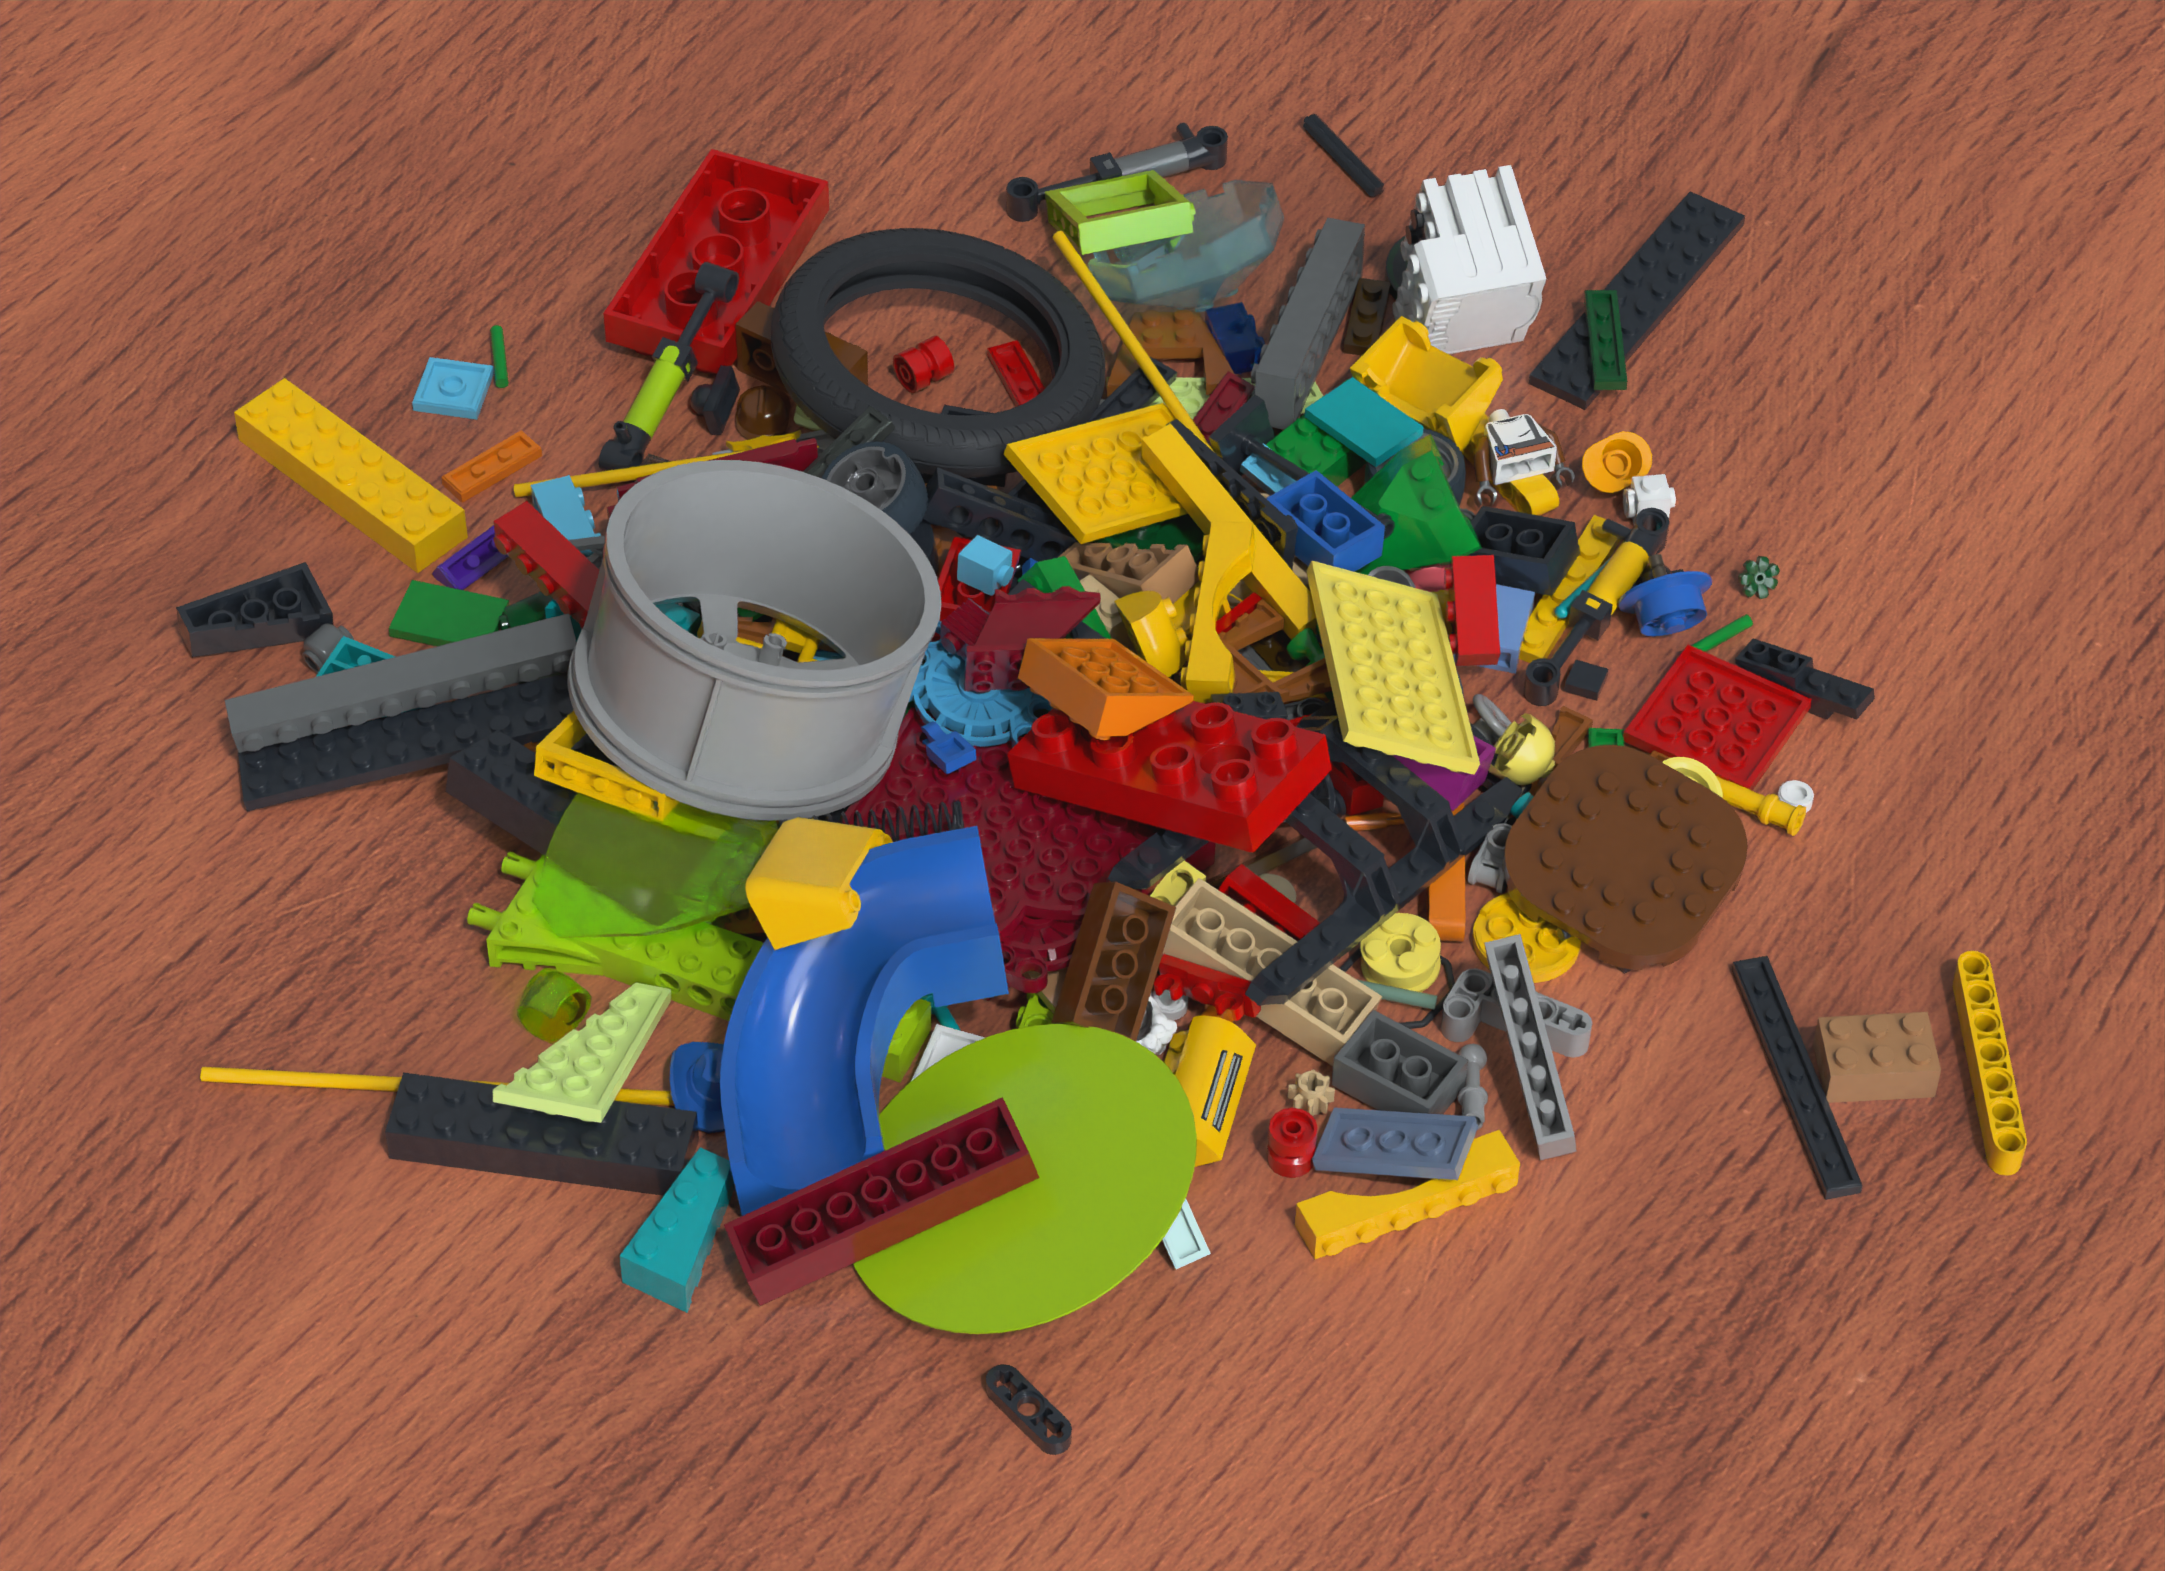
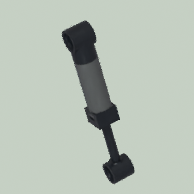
(1192, 152)

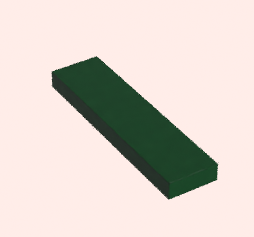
(1605, 340)

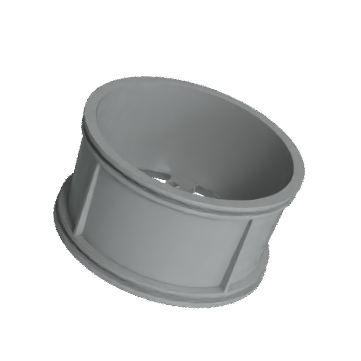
(734, 720)

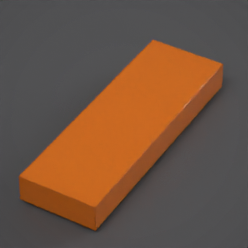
(491, 466)

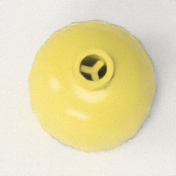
(1524, 752)

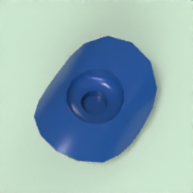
(696, 1082)

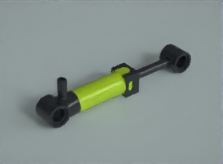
(672, 365)

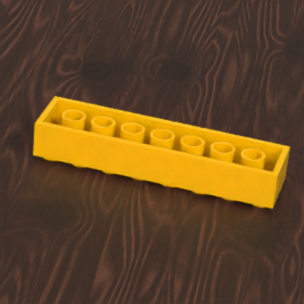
(351, 475)

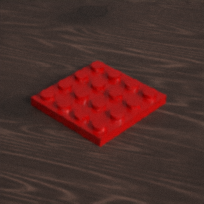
(1718, 717)

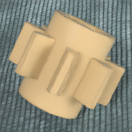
(1311, 1092)

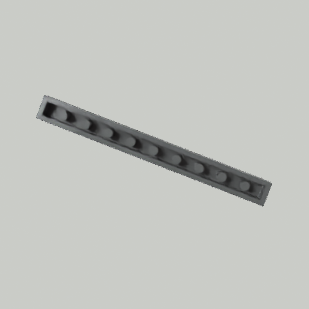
(401, 683)

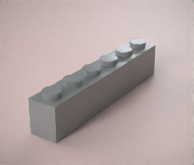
(1530, 1047)

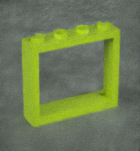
(1071, 205)

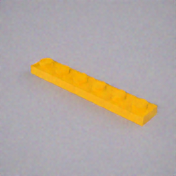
(1543, 625)

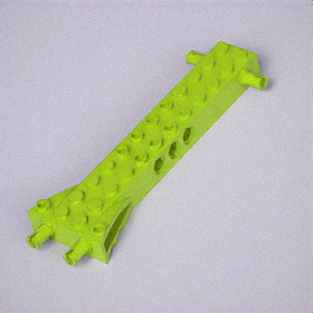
(696, 962)

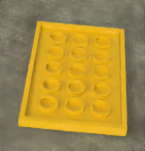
(1097, 474)

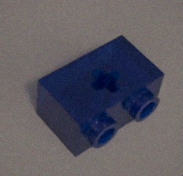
(1235, 335)

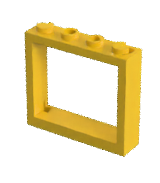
(592, 775)

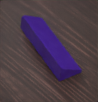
(470, 562)

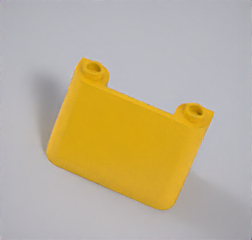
(1427, 382)
(805, 877)

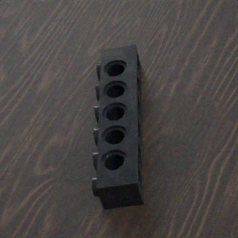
(1010, 521)

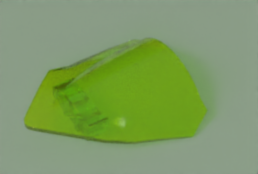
(645, 875)

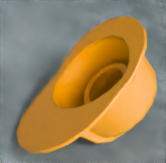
(1615, 461)

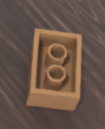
(1876, 1057)

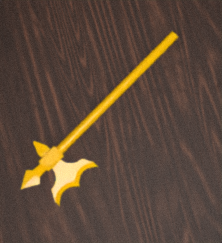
(632, 473)

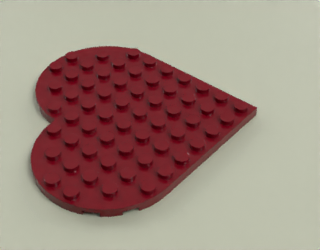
(1034, 848)

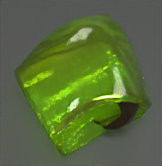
(552, 1005)

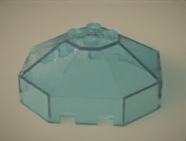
(1197, 268)

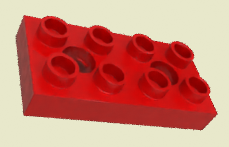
(714, 227)
(1187, 773)

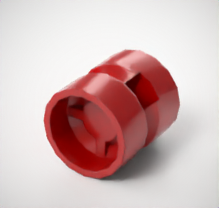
(924, 363)
(1291, 1142)

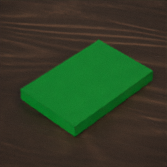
(445, 614)

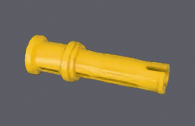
(1767, 808)

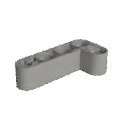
(1476, 1000)

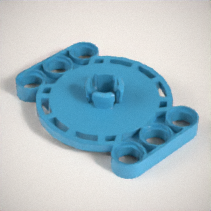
(971, 712)

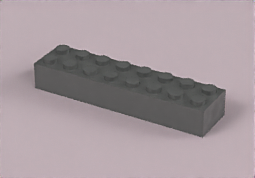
(1309, 321)

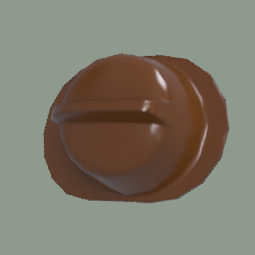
(762, 412)

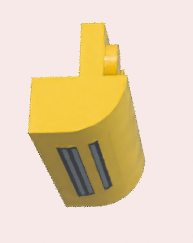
(1212, 1069)

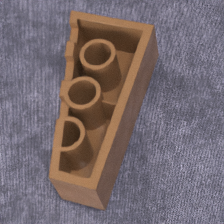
(1134, 569)

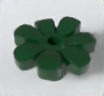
(1758, 577)

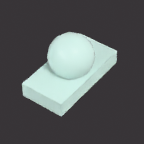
(1184, 1239)

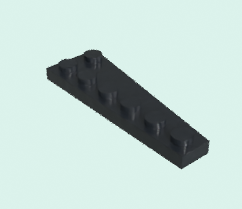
(1271, 522)

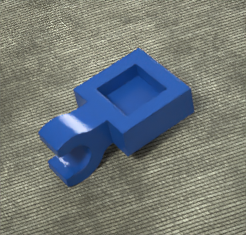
(947, 750)

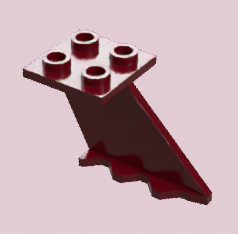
(1000, 647)

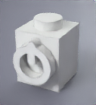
(1648, 492)

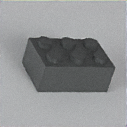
(1398, 1068)

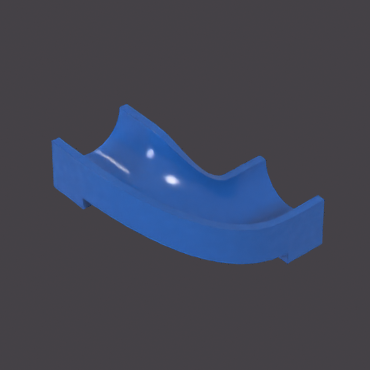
(821, 1013)

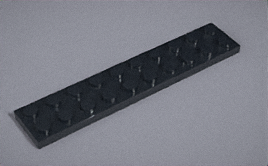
(1645, 292)
(400, 742)

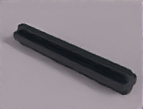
(1343, 155)

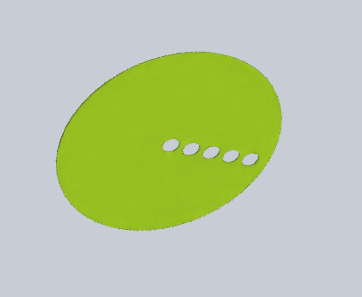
(1111, 1164)

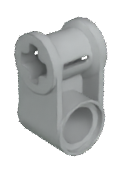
(1488, 862)

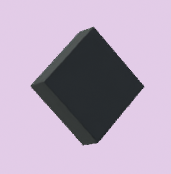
(1586, 680)

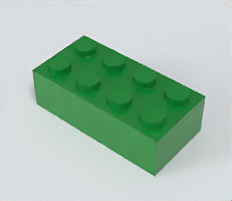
(1316, 450)

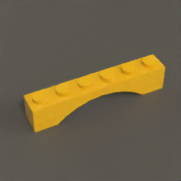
(1228, 560)
(1342, 1220)

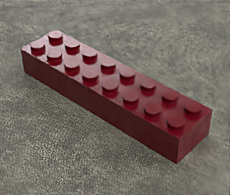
(881, 1201)

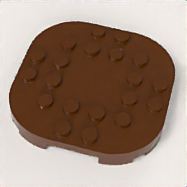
(1625, 855)

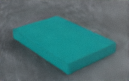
(1364, 422)

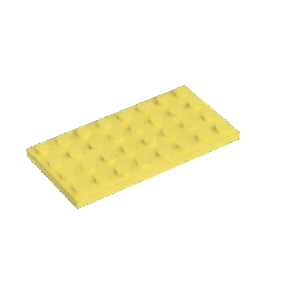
(1392, 668)

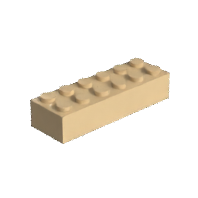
(1233, 940)

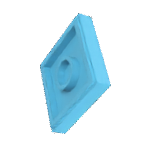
(453, 388)

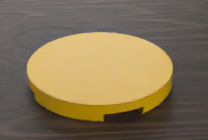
(1544, 950)

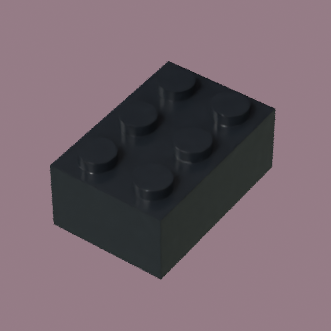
(1526, 548)

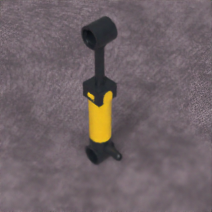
(1593, 608)

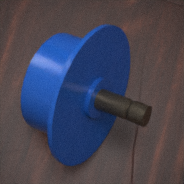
(1667, 601)

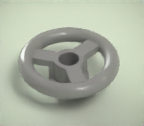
(1493, 720)

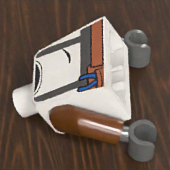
(1516, 450)

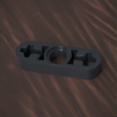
(1030, 1425)

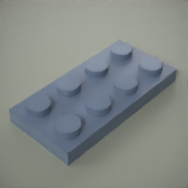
(1395, 1143)

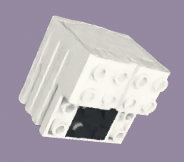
(1470, 263)

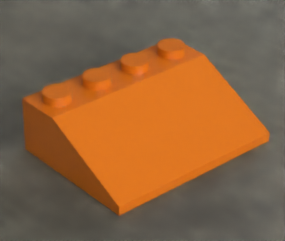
(1100, 684)

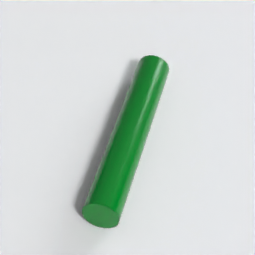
(499, 356)
(1724, 633)

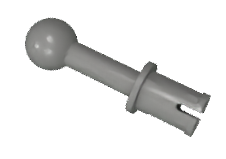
(1473, 1096)

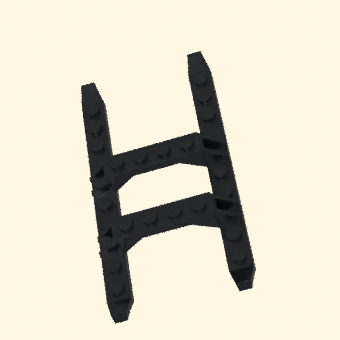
(1369, 887)

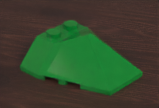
(1422, 506)

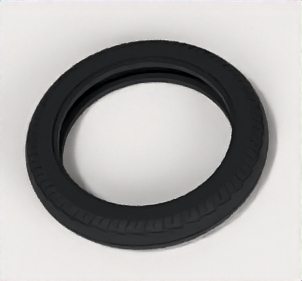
(952, 264)

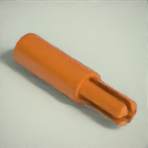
(1373, 821)

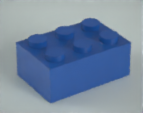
(1329, 524)

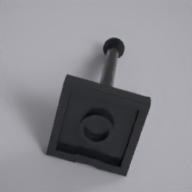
(1245, 435)

